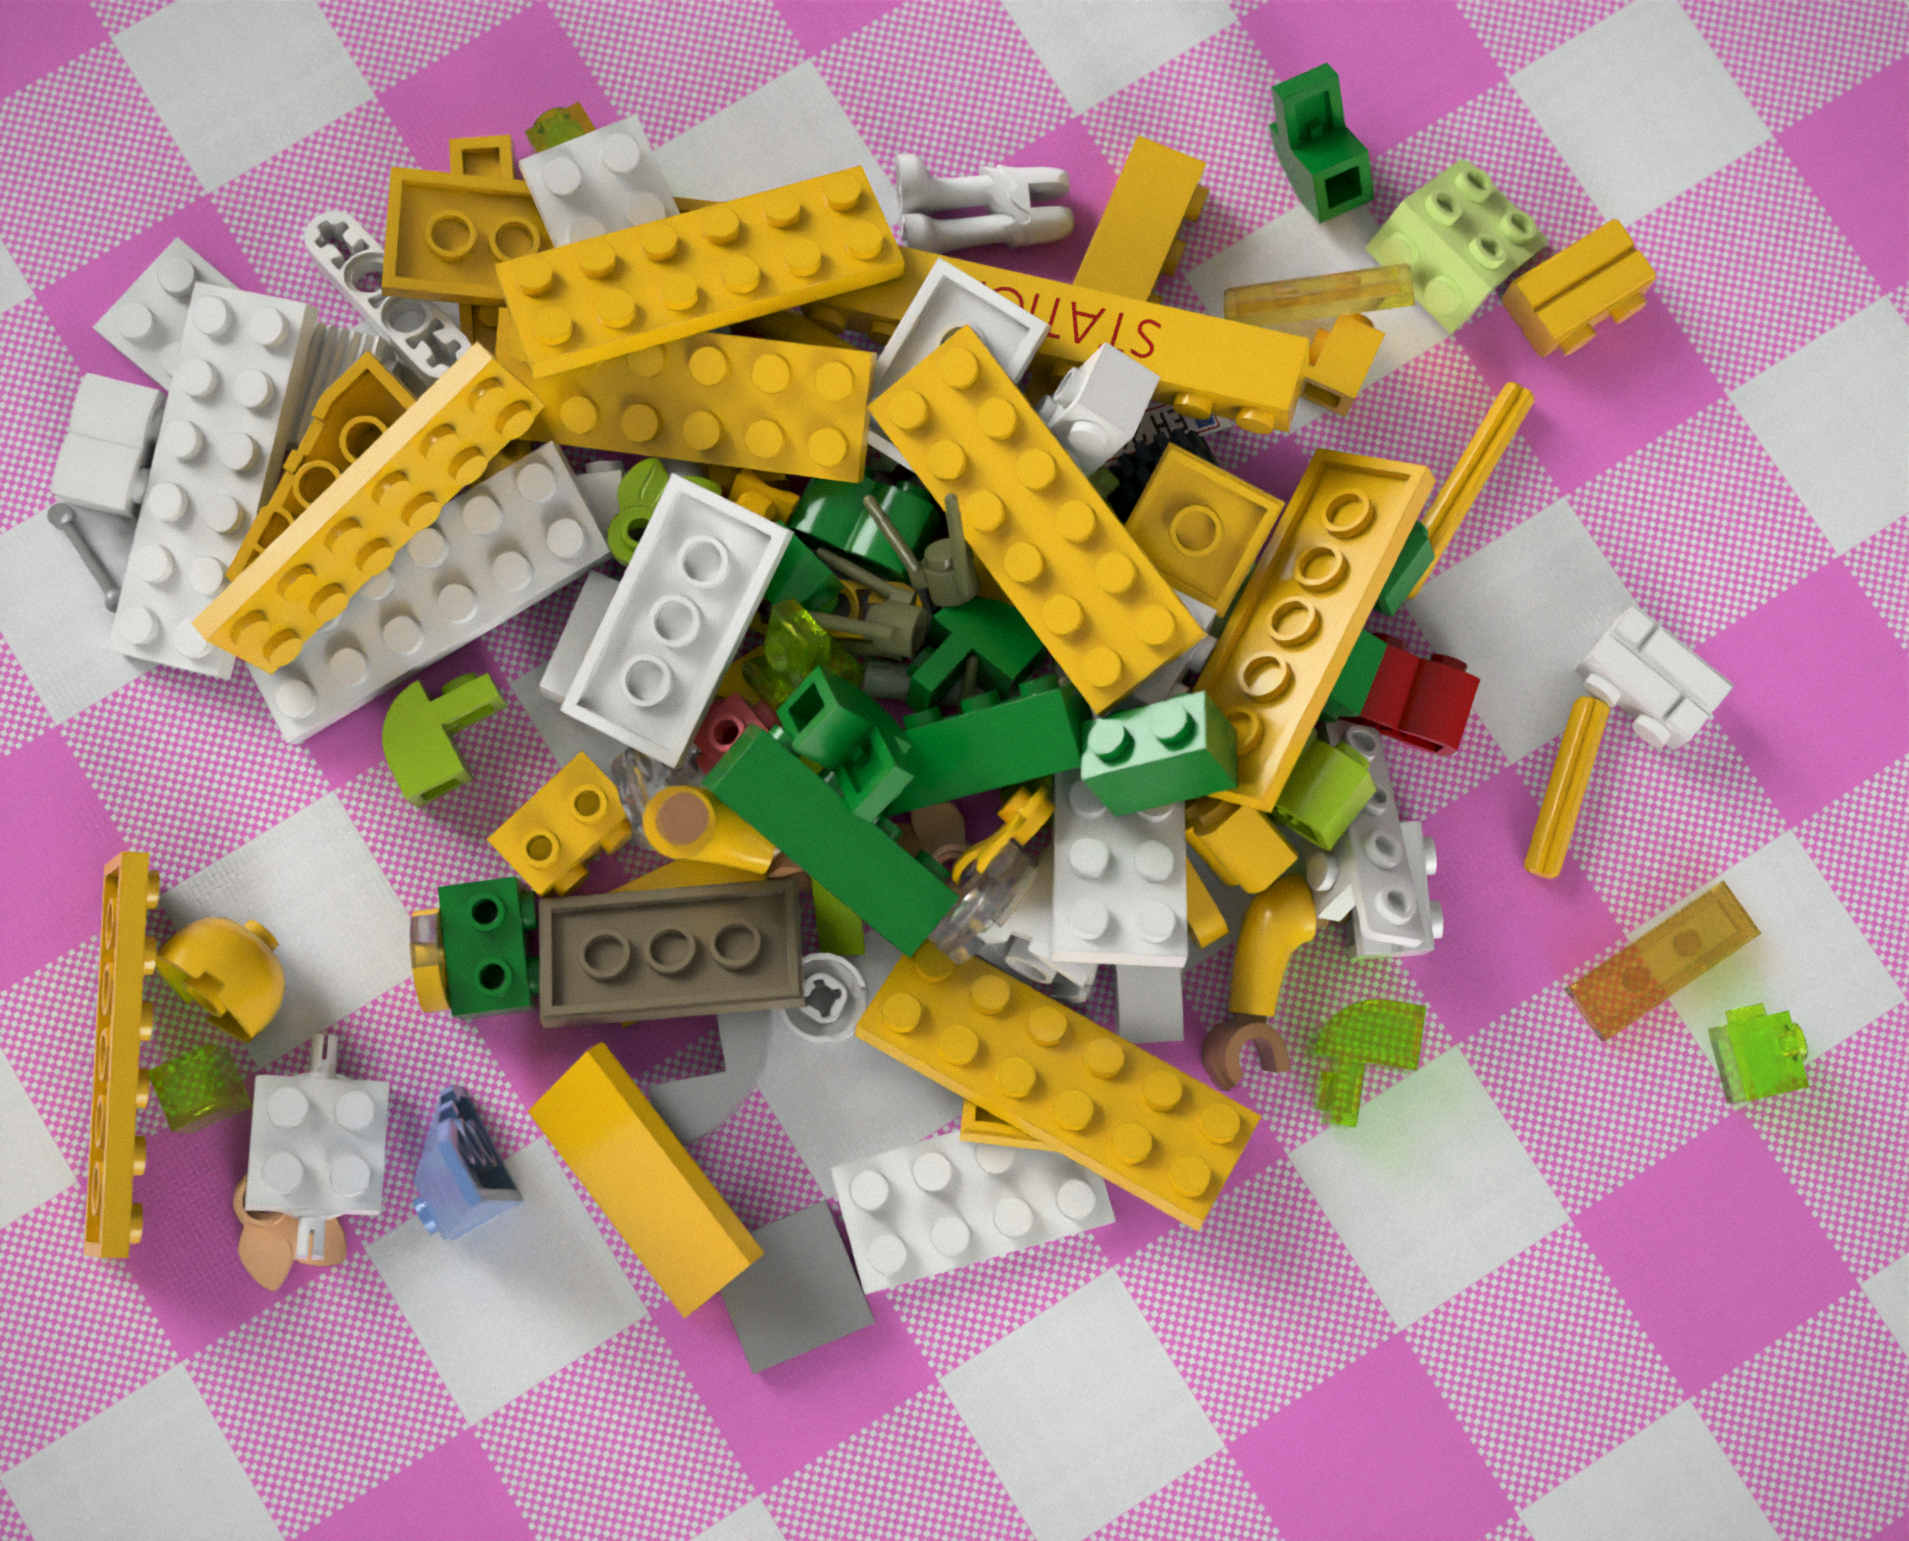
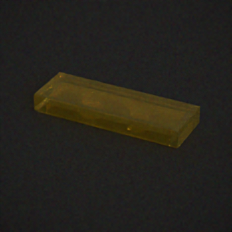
(1320, 296)
(1662, 961)

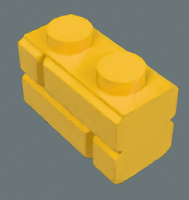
(1579, 289)

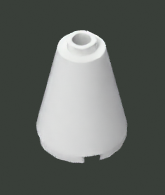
(1024, 944)

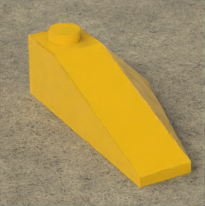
(344, 425)

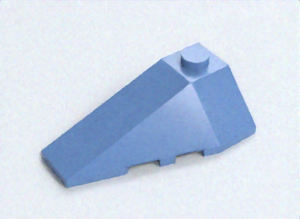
(460, 1170)

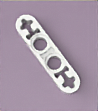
(378, 309)

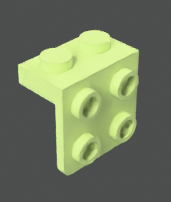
(1458, 242)

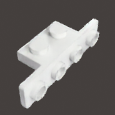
(1370, 858)

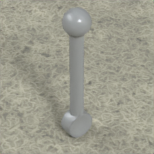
(63, 518)

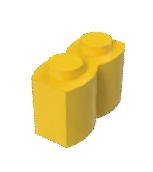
(1237, 842)

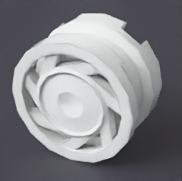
(833, 1001)

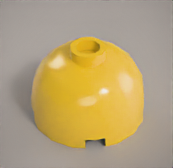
(226, 972)

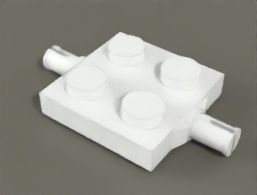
(317, 1146)

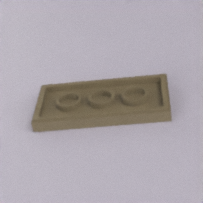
(670, 953)

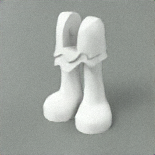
(1002, 192)

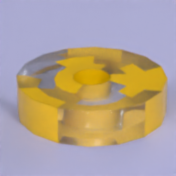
(429, 961)

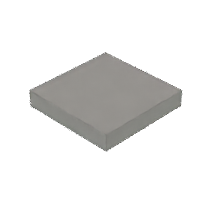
(797, 1290)

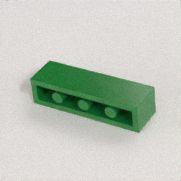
(992, 743)
(821, 835)

